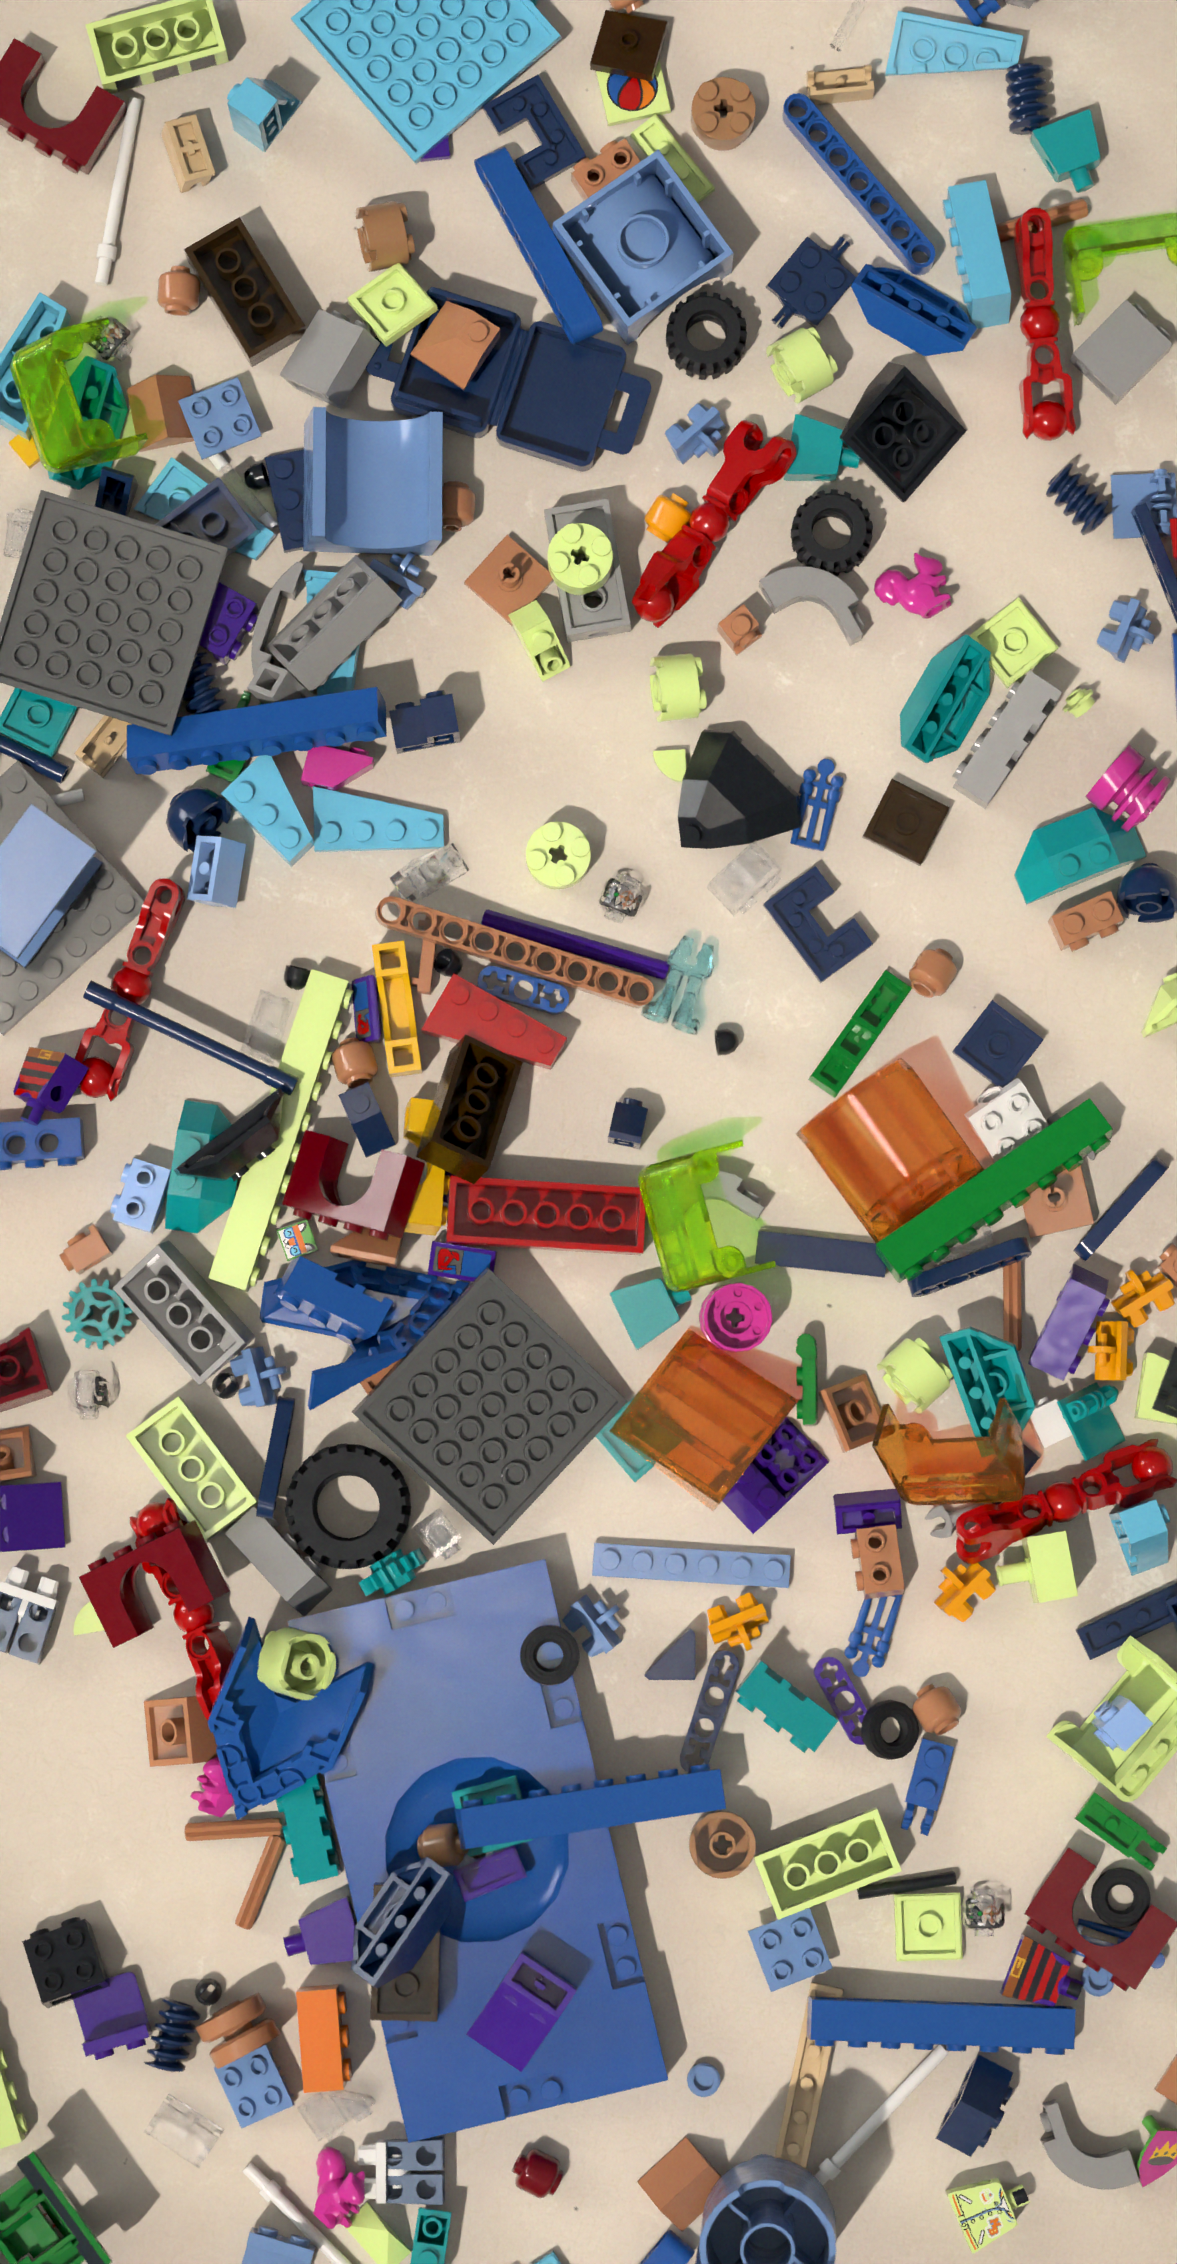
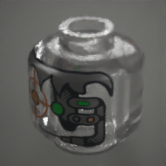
(113, 343)
(621, 898)
(88, 1394)
(983, 1911)

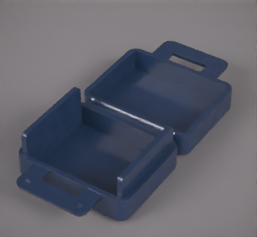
(532, 386)

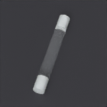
(243, 491)

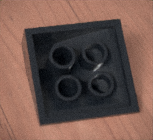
(900, 430)

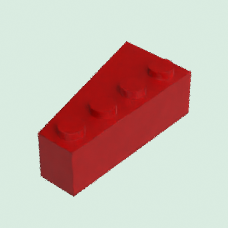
(484, 1017)

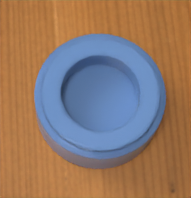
(1096, 1982)
(703, 2079)

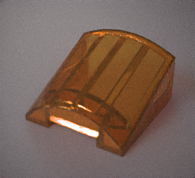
(889, 1149)
(702, 1418)

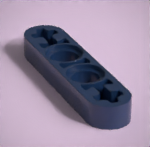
(1121, 1208)
(970, 1267)
(275, 1457)
(713, 1713)

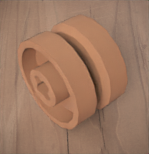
(235, 2026)

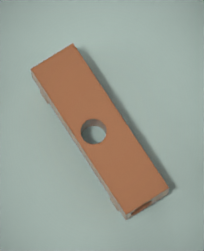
(426, 969)

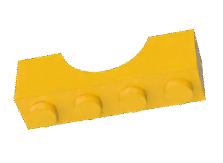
(397, 1009)
(427, 1209)

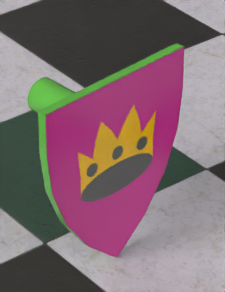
(1158, 2153)

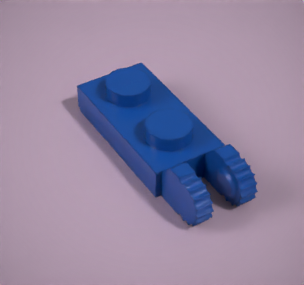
(927, 1782)

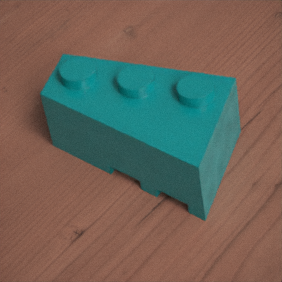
(785, 1707)

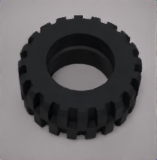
(303, 1500)

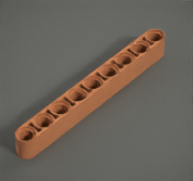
(498, 955)

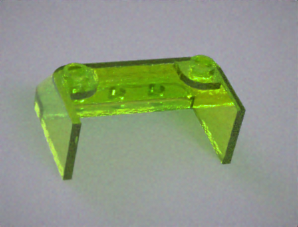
(1087, 246)
(51, 406)
(682, 1222)

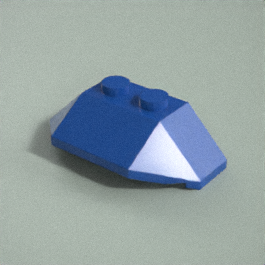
(911, 311)

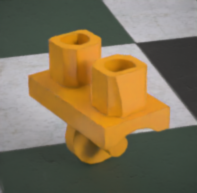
(1141, 1291)
(1111, 1350)
(960, 1586)
(738, 1627)

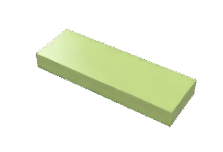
(654, 136)

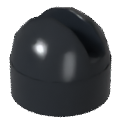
(257, 477)
(448, 962)
(296, 977)
(725, 1041)
(230, 1390)
(213, 1997)

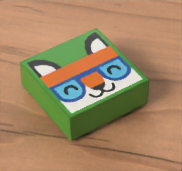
(297, 1240)

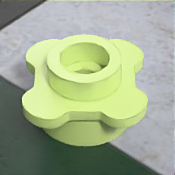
(1079, 702)

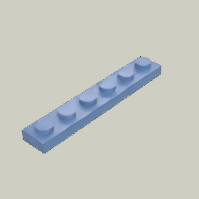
(691, 1565)

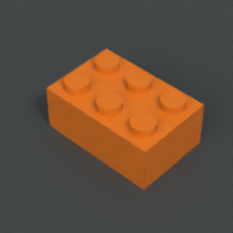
(323, 2038)

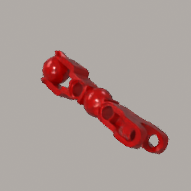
(1040, 326)
(728, 495)
(133, 983)
(1062, 1501)
(208, 1664)

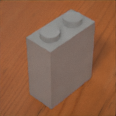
(1121, 351)
(330, 357)

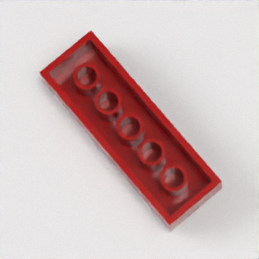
(546, 1216)

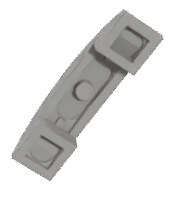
(287, 587)

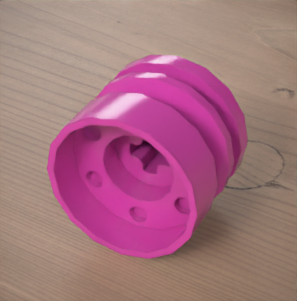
(1128, 789)
(749, 1303)

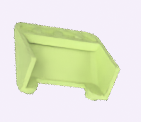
(1153, 1689)

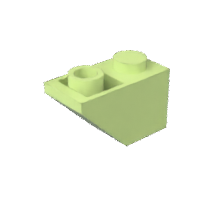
(539, 640)

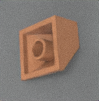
(457, 343)
(368, 1249)

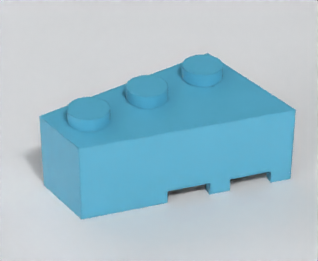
(260, 110)
(269, 809)
(1142, 1535)

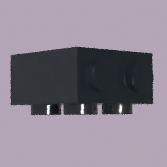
(65, 1962)

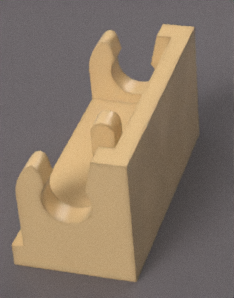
(840, 85)
(187, 152)
(104, 745)

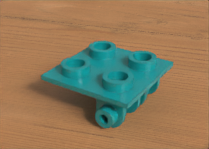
(1091, 1419)

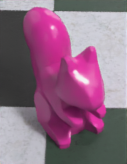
(918, 594)
(216, 1797)
(334, 2193)

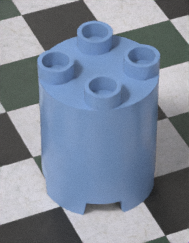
(768, 2216)

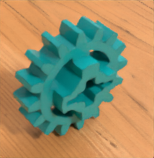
(90, 1301)
(392, 1571)

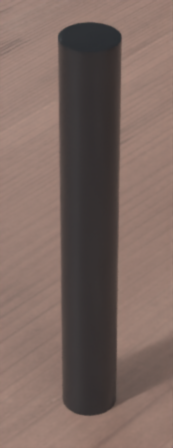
(906, 1885)

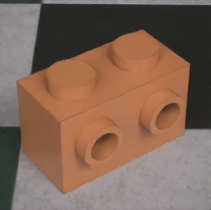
(594, 174)
(1086, 920)
(879, 1562)

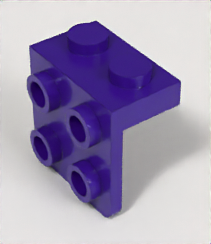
(228, 623)
(113, 2017)

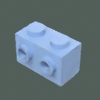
(216, 871)
(141, 1196)
(1119, 1723)

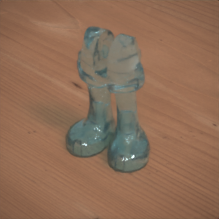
(661, 1008)

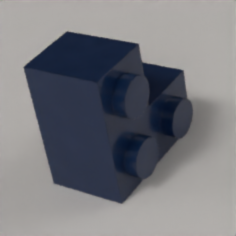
(425, 725)
(976, 2106)

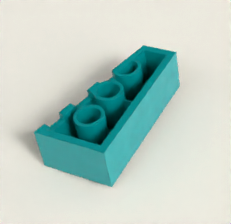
(309, 1832)

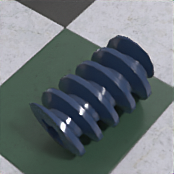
(1025, 98)
(1078, 500)
(199, 690)
(173, 2036)

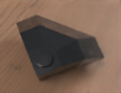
(732, 796)

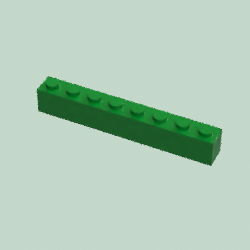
(994, 1191)

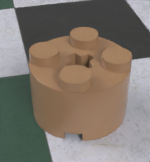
(726, 95)
(384, 235)
(734, 1829)

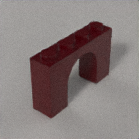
(76, 143)
(381, 1209)
(179, 1552)
(1054, 1911)

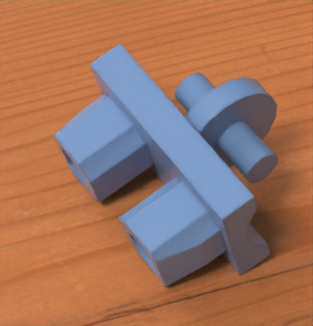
(699, 436)
(408, 589)
(1131, 631)
(261, 1374)
(598, 1621)

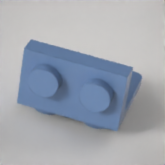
(268, 2247)

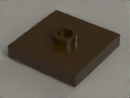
(628, 45)
(905, 822)

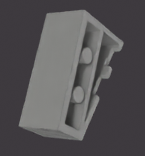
(279, 1561)

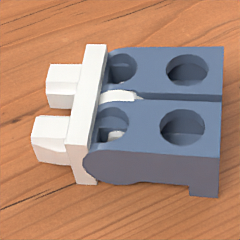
(30, 1610)
(394, 2167)

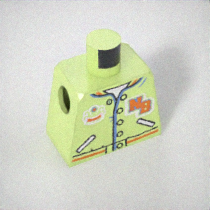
(985, 2210)

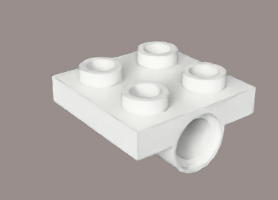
(1005, 1118)

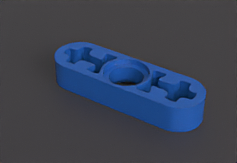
(549, 989)

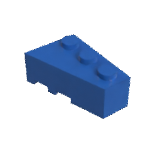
(331, 1301)

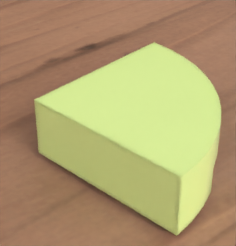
(671, 763)
(87, 1621)

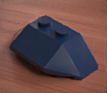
(401, 1921)

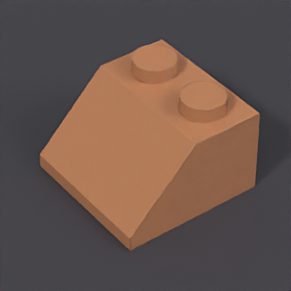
(178, 1732)

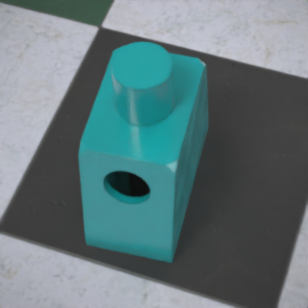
(1069, 149)
(818, 451)
(648, 1309)

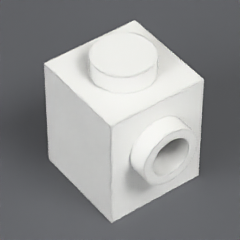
(1048, 1423)

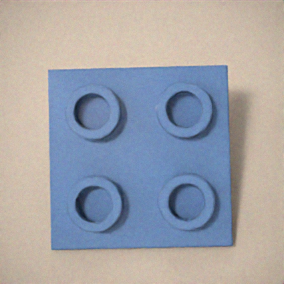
(219, 418)
(1131, 490)
(790, 1949)
(255, 2086)

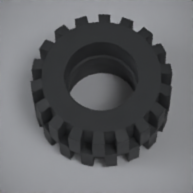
(706, 309)
(834, 506)

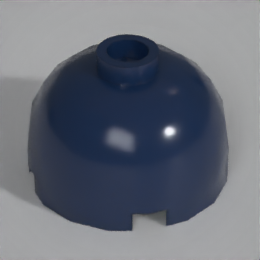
(196, 813)
(1148, 893)

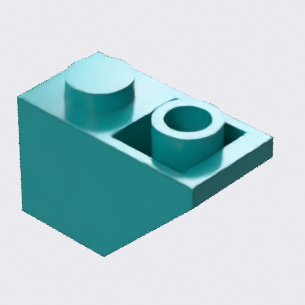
(431, 2236)

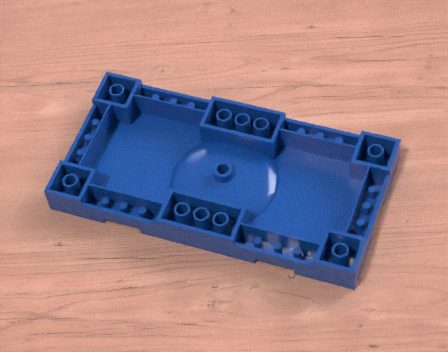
(446, 1716)

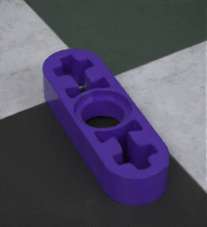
(825, 1682)

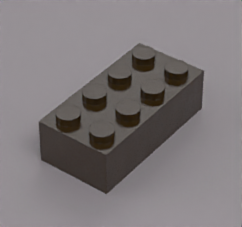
(245, 292)
(469, 1109)
(414, 1993)

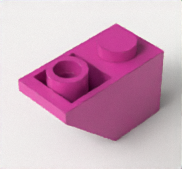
(335, 768)

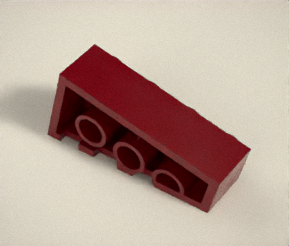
(22, 1372)

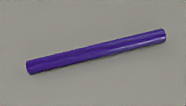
(576, 944)

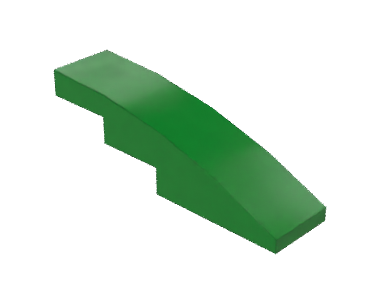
(860, 1033)

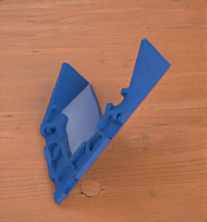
(416, 1307)
(274, 1740)

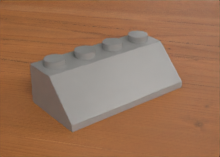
(334, 623)
(183, 1312)

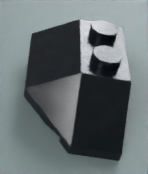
(238, 1144)

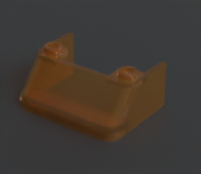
(953, 1468)

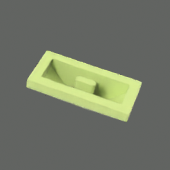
(377, 2237)

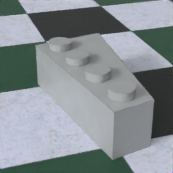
(1007, 739)

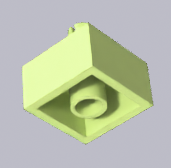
(1045, 1567)

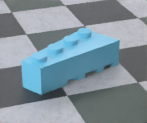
(978, 254)
(40, 320)

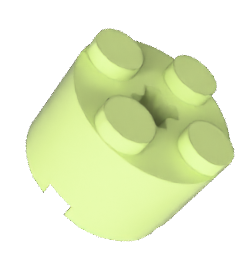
(801, 364)
(571, 542)
(676, 687)
(564, 873)
(915, 1374)
(296, 1663)

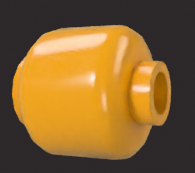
(667, 516)

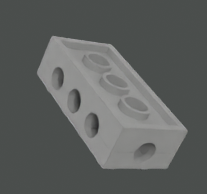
(612, 615)

